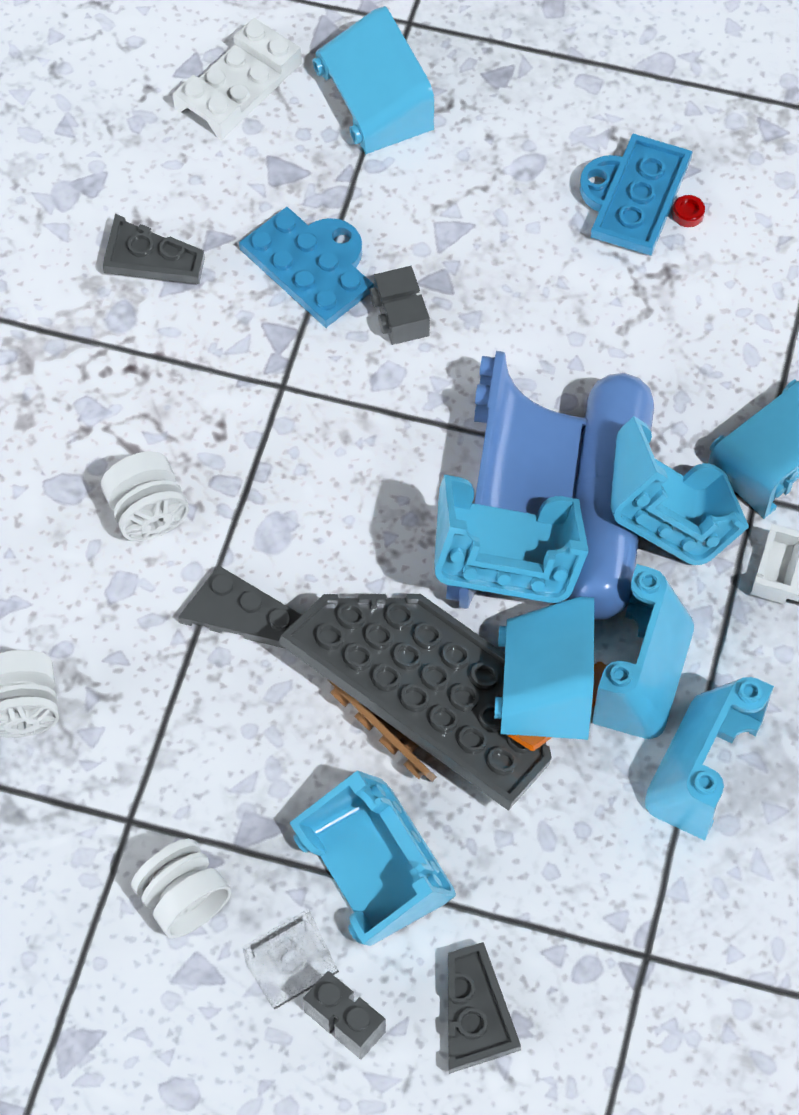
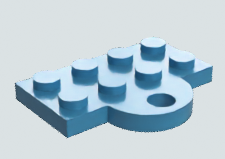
(635, 192)
(310, 262)

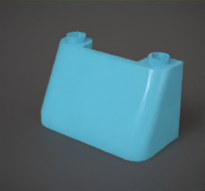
(378, 81)
(763, 452)
(682, 514)
(507, 548)
(548, 671)
(641, 694)
(684, 788)
(373, 856)

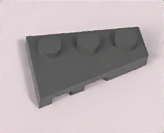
(144, 254)
(238, 608)
(477, 1012)

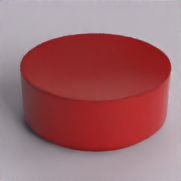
(688, 211)

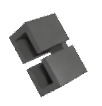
(401, 310)
(357, 1024)

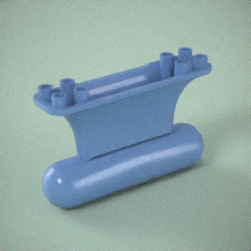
(548, 454)

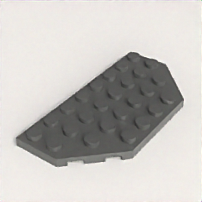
(424, 680)

